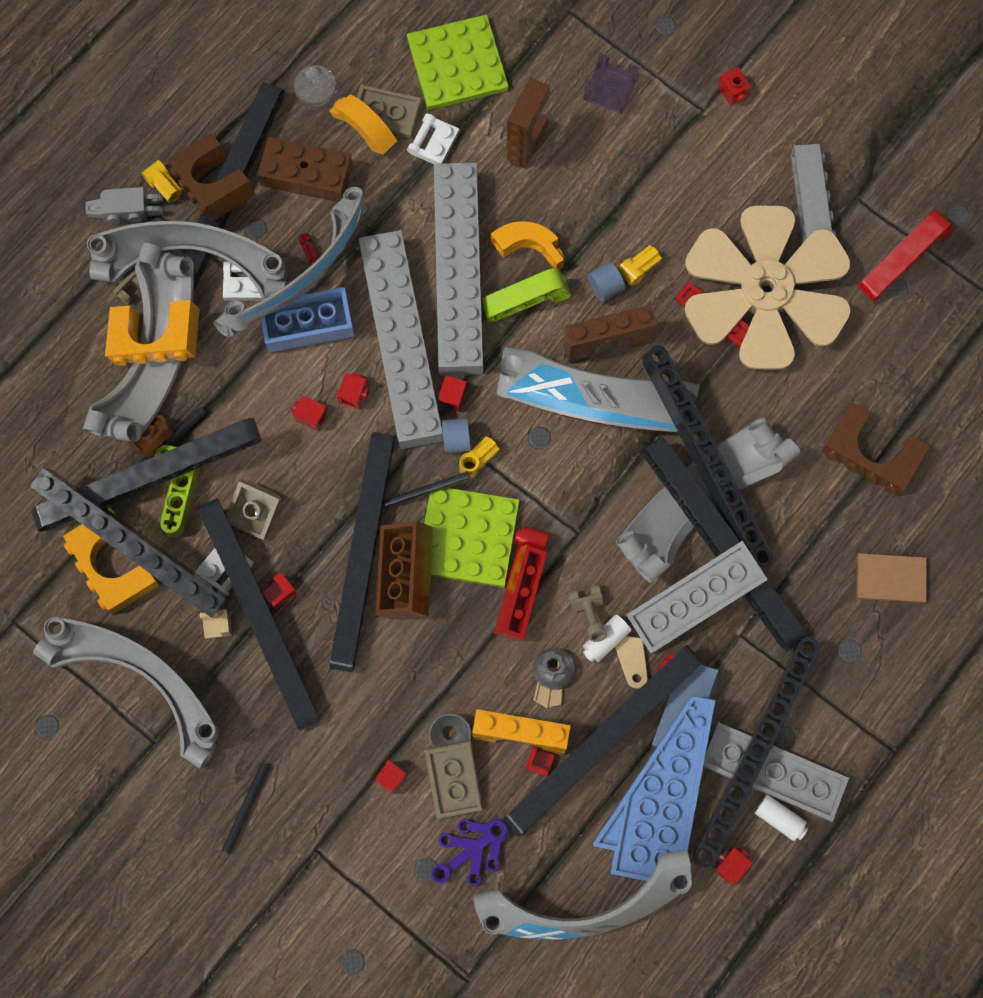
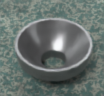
(557, 679)
(449, 719)

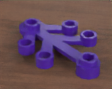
(473, 849)

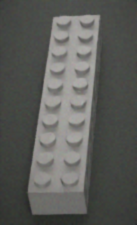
(458, 269)
(401, 340)

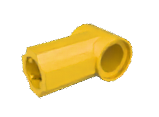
(159, 177)
(634, 269)
(479, 456)

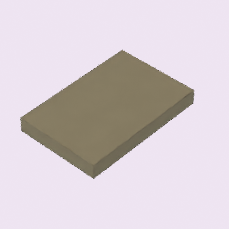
(394, 108)
(453, 779)

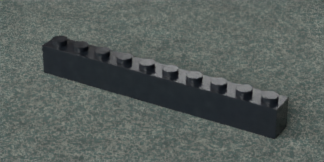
(131, 543)

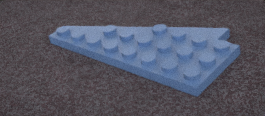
(662, 799)

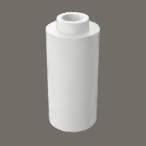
(616, 630)
(781, 818)

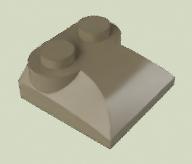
(253, 509)

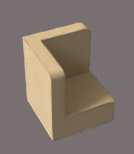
(216, 626)

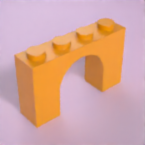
(176, 343)
(113, 592)
(497, 726)

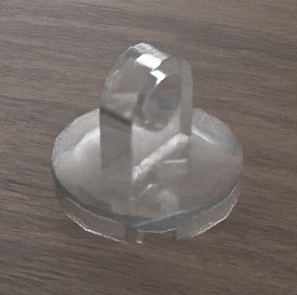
(315, 85)

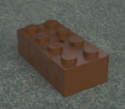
(305, 169)
(404, 570)

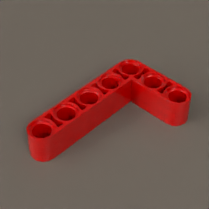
(888, 271)

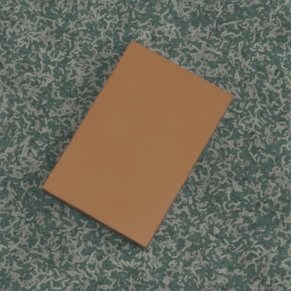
(891, 578)

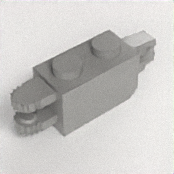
(124, 205)

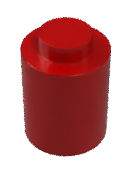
(532, 537)

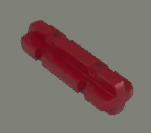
(309, 248)

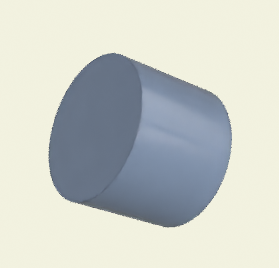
(606, 281)
(456, 435)

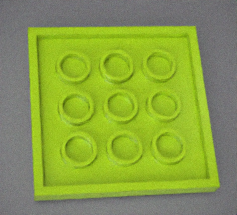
(457, 62)
(471, 535)

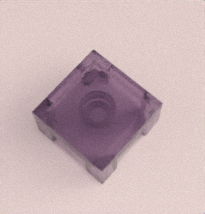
(610, 85)

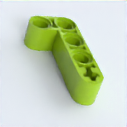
(525, 294)
(174, 494)

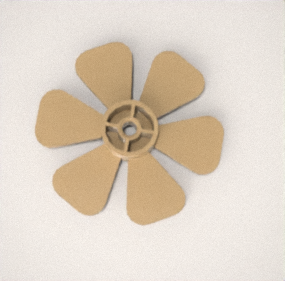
(767, 340)

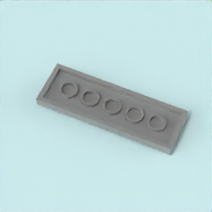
(697, 597)
(782, 774)

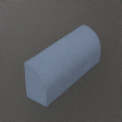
(699, 683)

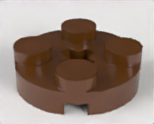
(155, 434)

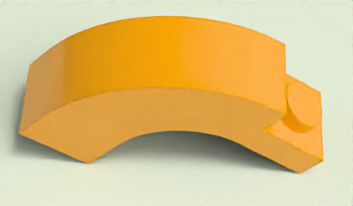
(365, 122)
(528, 235)

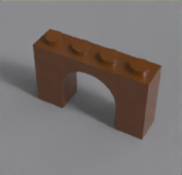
(527, 123)
(213, 198)
(582, 337)
(893, 475)

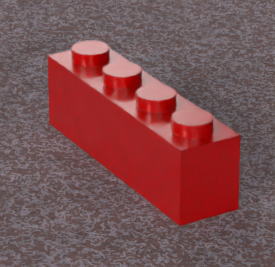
(520, 592)

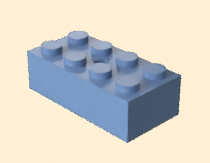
(326, 316)

